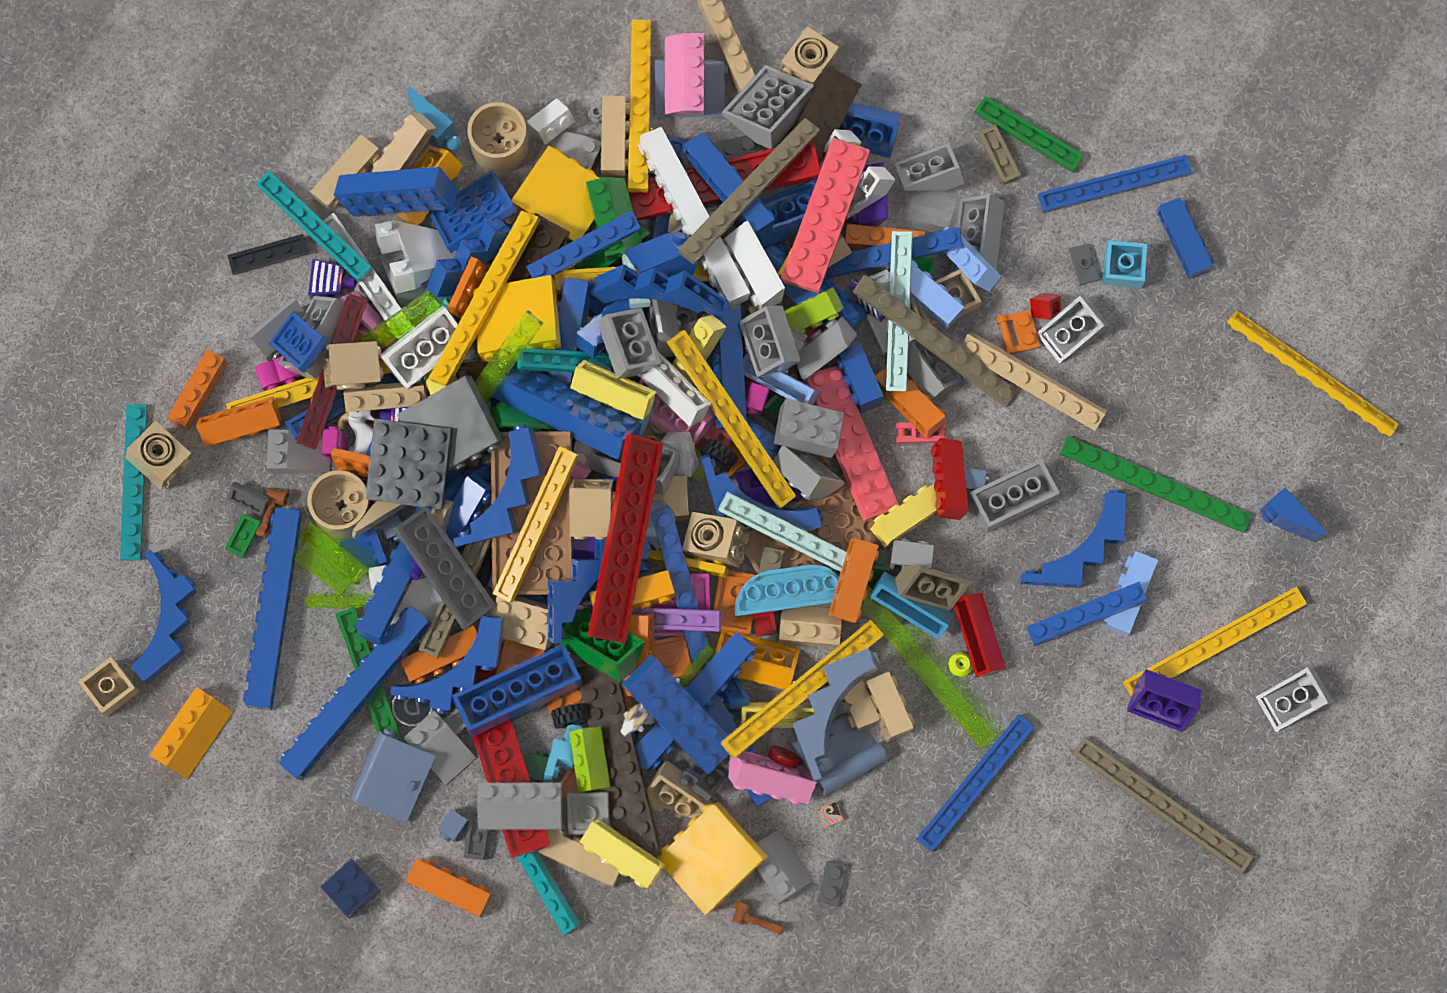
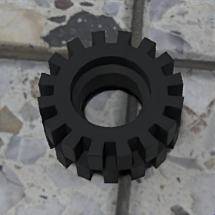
(723, 456)
(570, 715)

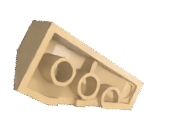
(375, 515)
(669, 793)

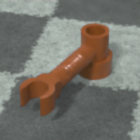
(276, 498)
(743, 914)

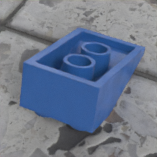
(661, 254)
(1291, 516)

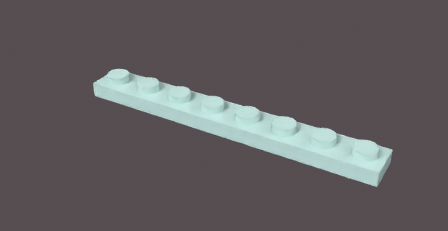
(900, 288)
(782, 531)

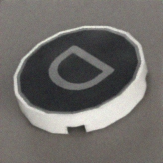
(410, 711)

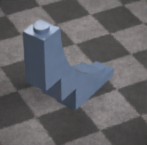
(815, 729)

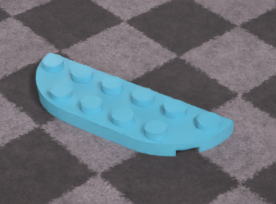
(786, 589)

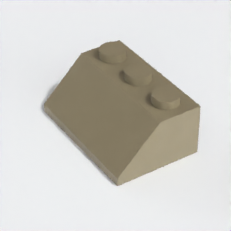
(930, 586)

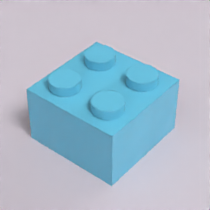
(1124, 264)

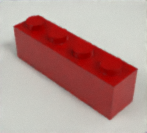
(949, 479)
(979, 635)

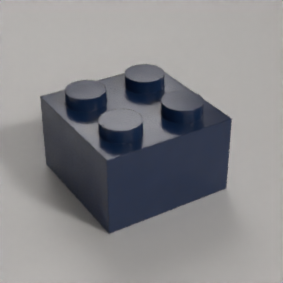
(350, 888)

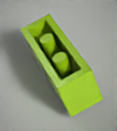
(814, 310)
(589, 759)

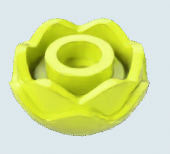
(956, 669)

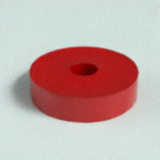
(784, 756)

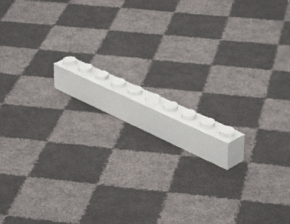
(692, 214)

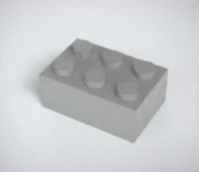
(808, 428)

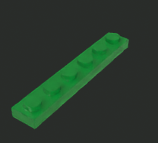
(1028, 134)

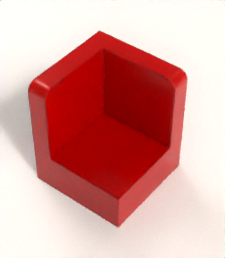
(1045, 306)
(764, 624)

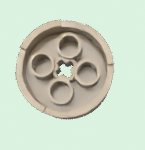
(493, 123)
(332, 491)

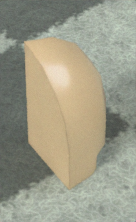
(443, 516)

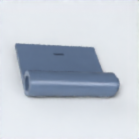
(713, 88)
(849, 755)
(389, 773)

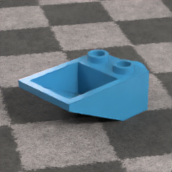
(445, 130)

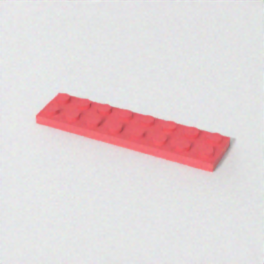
(825, 216)
(855, 449)

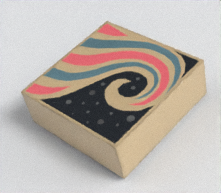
(830, 814)

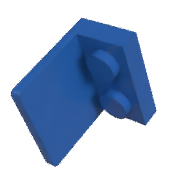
(367, 548)

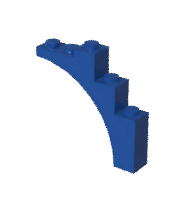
(448, 272)
(163, 648)
(483, 652)

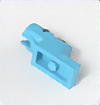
(560, 755)

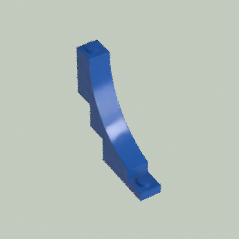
(653, 284)
(719, 484)
(499, 517)
(1069, 569)
(566, 594)

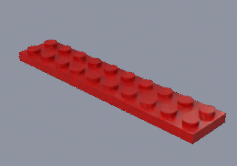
(653, 203)
(625, 539)
(504, 764)

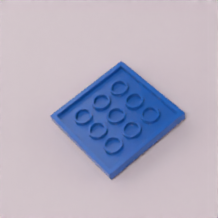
(473, 205)

